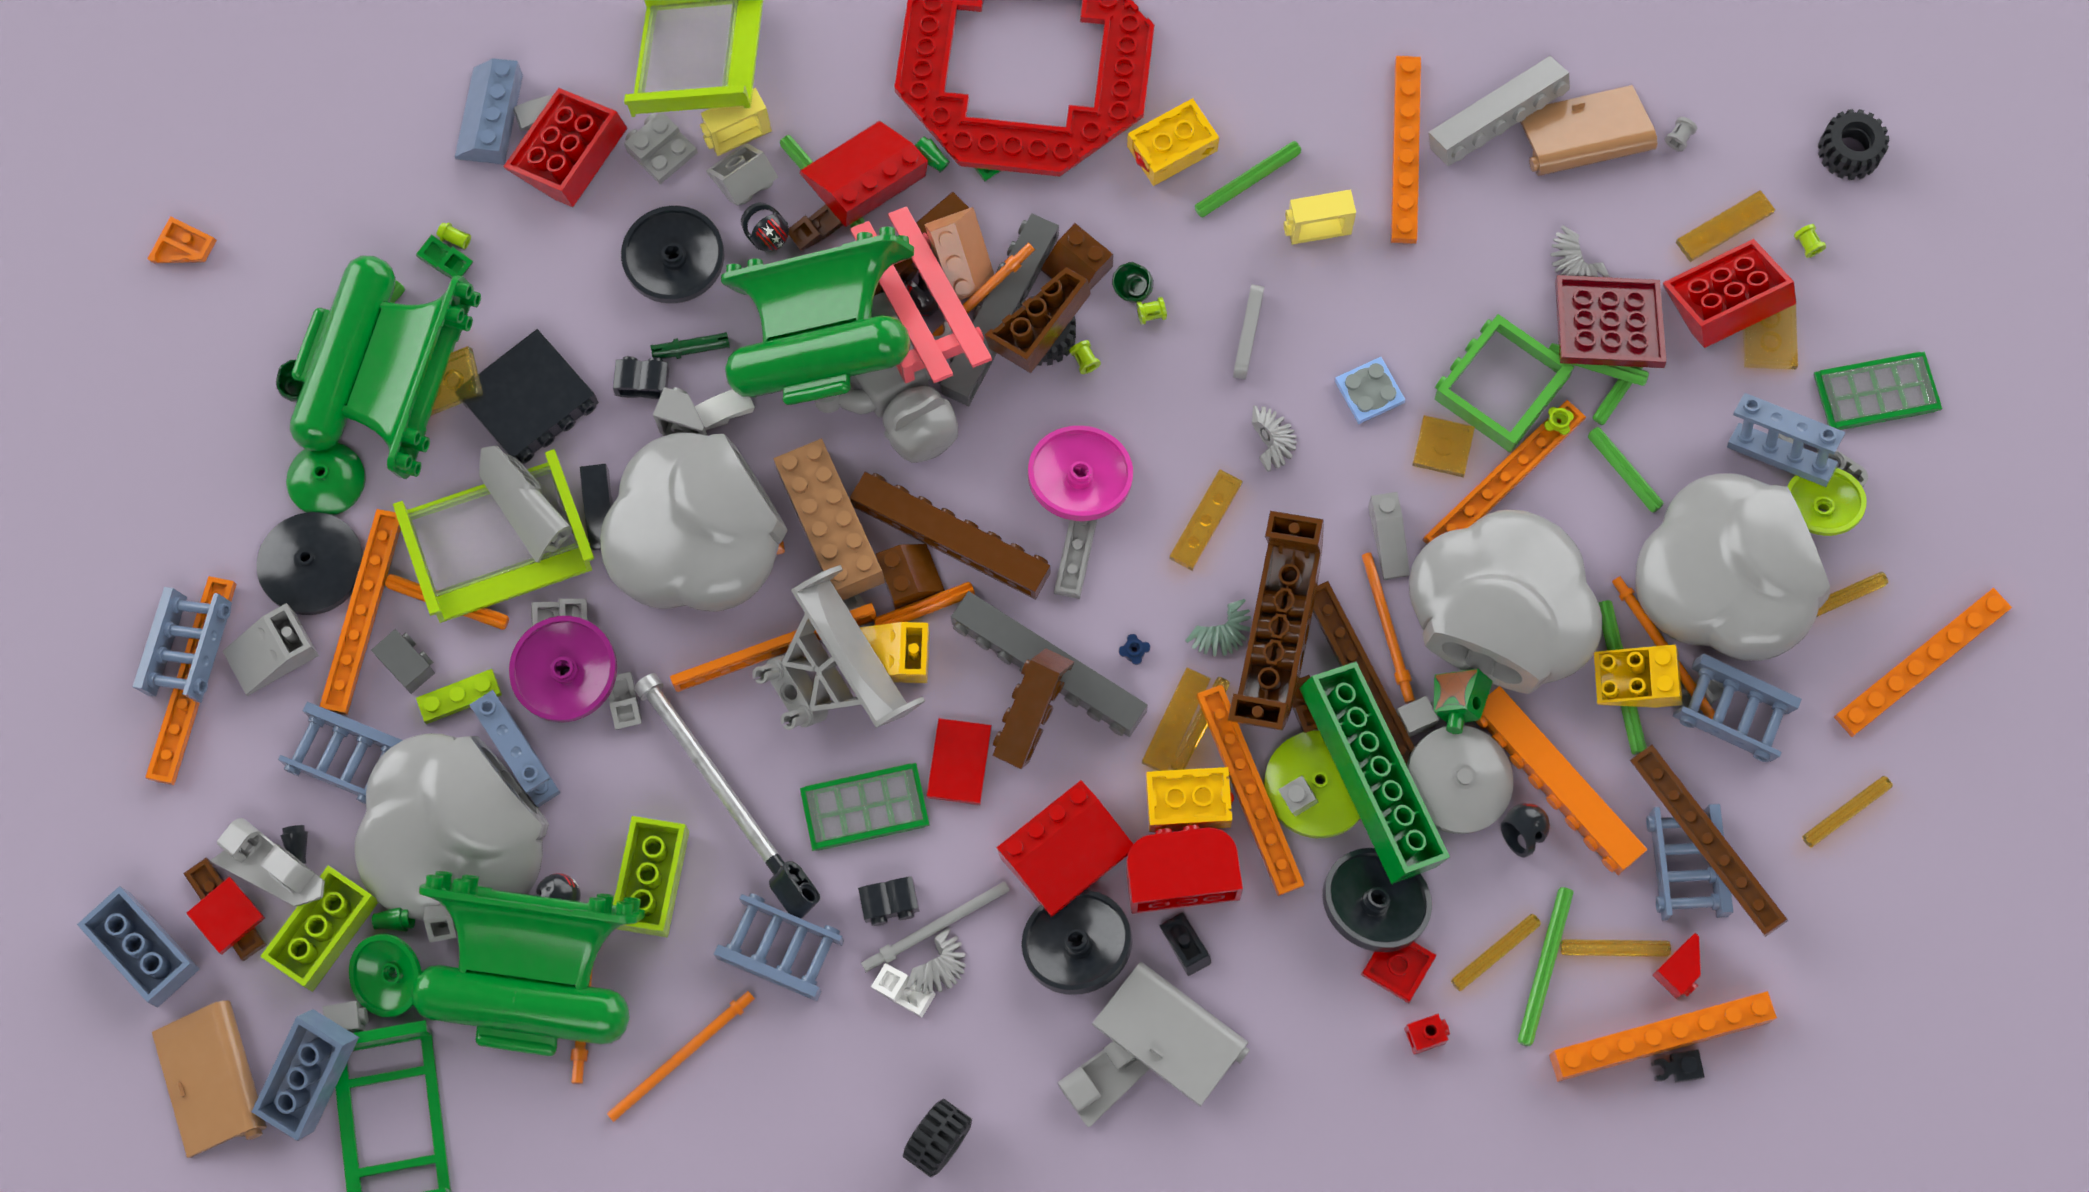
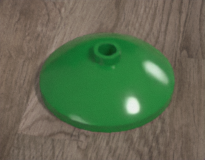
(335, 489)
(374, 974)

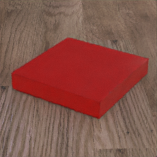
(225, 915)
(1400, 970)

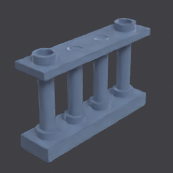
(1779, 452)
(161, 638)
(1756, 691)
(341, 727)
(515, 748)
(1720, 899)
(781, 974)

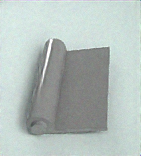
(1170, 1033)

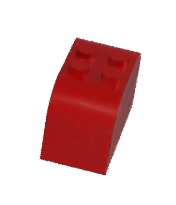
(1183, 869)

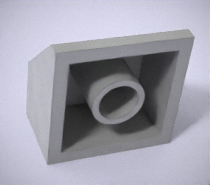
(743, 174)
(677, 413)

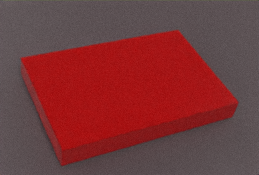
(959, 761)

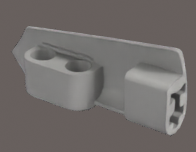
(521, 502)
(267, 864)
(1101, 1082)

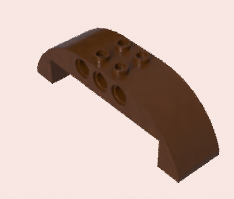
(1280, 621)

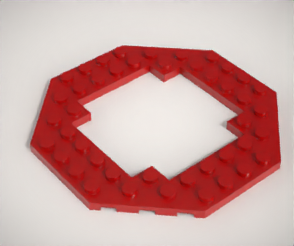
(1019, 145)

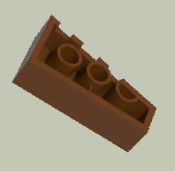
(1040, 320)
(1031, 707)

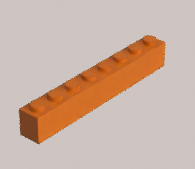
(1560, 782)
(1662, 1036)

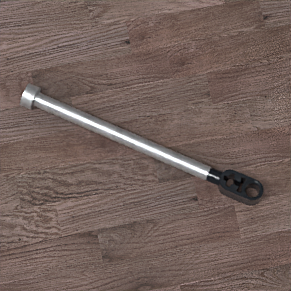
(788, 879)

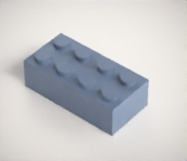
(138, 946)
(305, 1074)

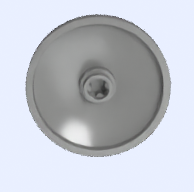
(1462, 779)

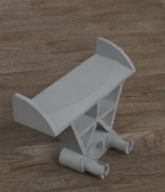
(849, 650)

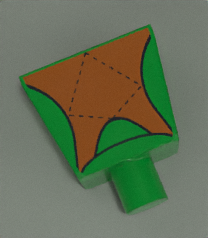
(1460, 697)

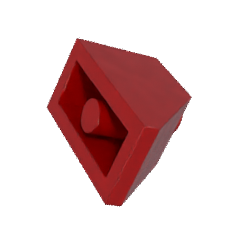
(1681, 969)

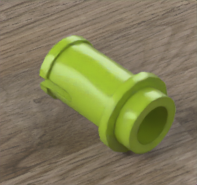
(453, 235)

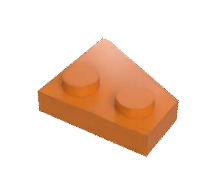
(181, 244)

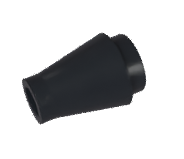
(295, 841)

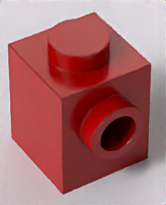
(1427, 1033)

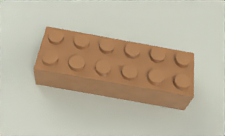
(829, 518)

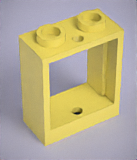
(734, 126)
(1320, 217)

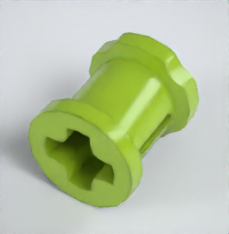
(1810, 240)
(1151, 310)
(1084, 357)

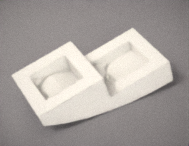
(723, 407)
(893, 985)

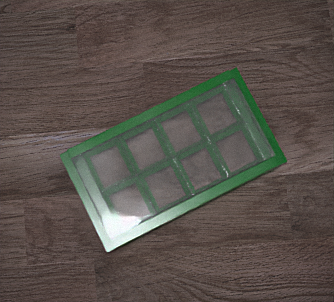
(1877, 391)
(864, 807)

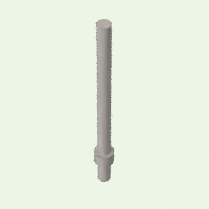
(888, 953)

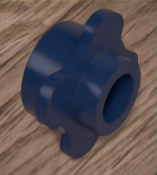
(1137, 656)

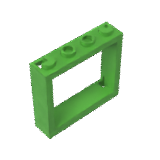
(1479, 420)

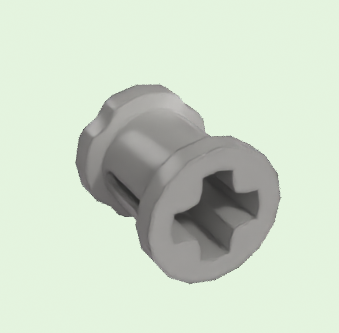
(1681, 133)

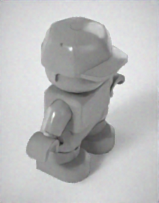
(913, 414)

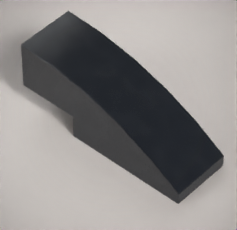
(596, 500)

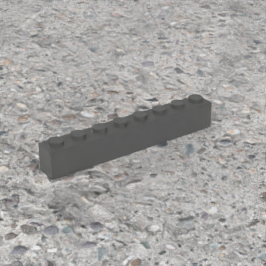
(1002, 302)
(1017, 644)

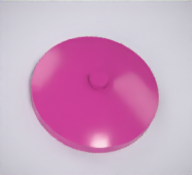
(1080, 473)

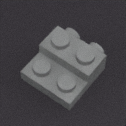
(659, 147)

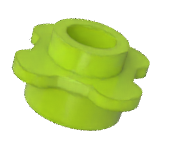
(1562, 414)

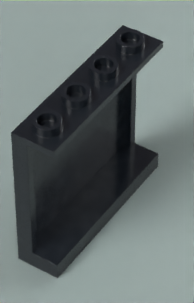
(530, 397)

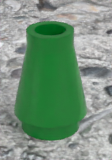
(932, 154)
(393, 919)

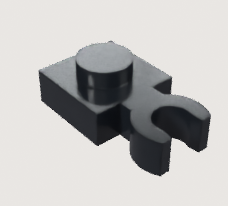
(1683, 1065)

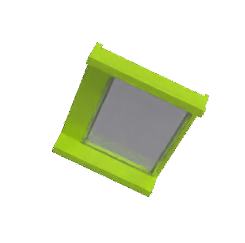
(696, 55)
(473, 556)

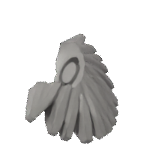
(1573, 260)
(1275, 437)
(940, 968)

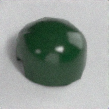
(1132, 282)
(286, 385)

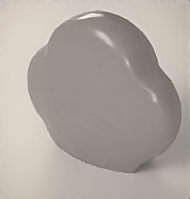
(690, 526)
(1732, 569)
(1507, 600)
(447, 809)

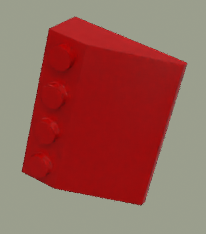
(566, 146)
(865, 172)
(1730, 292)
(1065, 848)

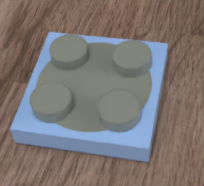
(1369, 390)

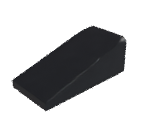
(1185, 944)

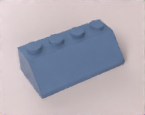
(489, 112)

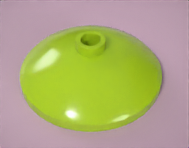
(1842, 499)

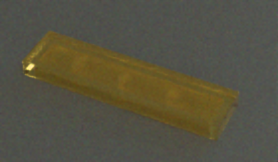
(1725, 226)
(1205, 519)
(1175, 721)

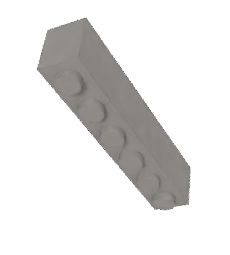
(1499, 111)

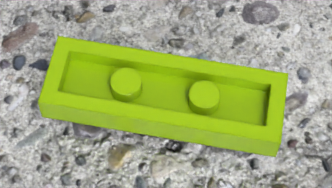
(457, 696)

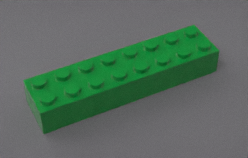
(1374, 772)

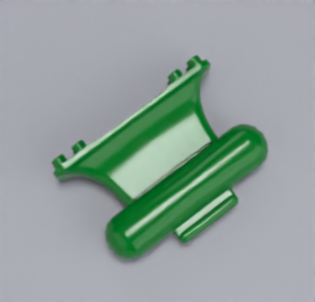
(818, 320)
(377, 362)
(524, 967)

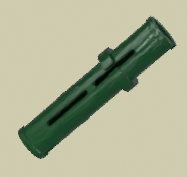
(690, 346)

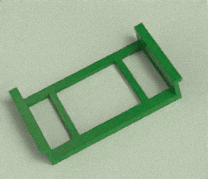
(379, 1038)

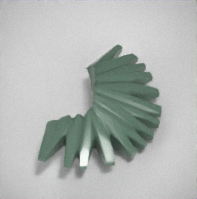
(1223, 634)

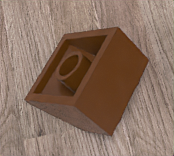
(1080, 254)
(909, 573)

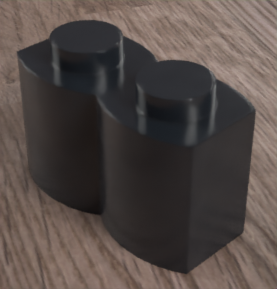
(640, 378)
(889, 900)

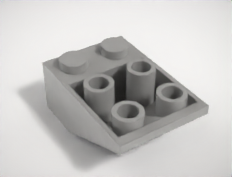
(269, 649)

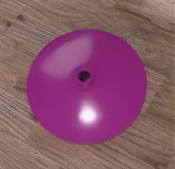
(546, 652)

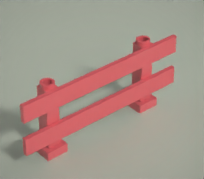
(927, 351)

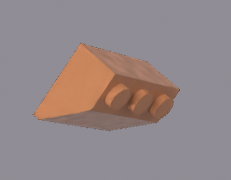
(961, 251)

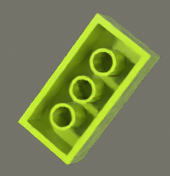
(652, 872)
(320, 930)

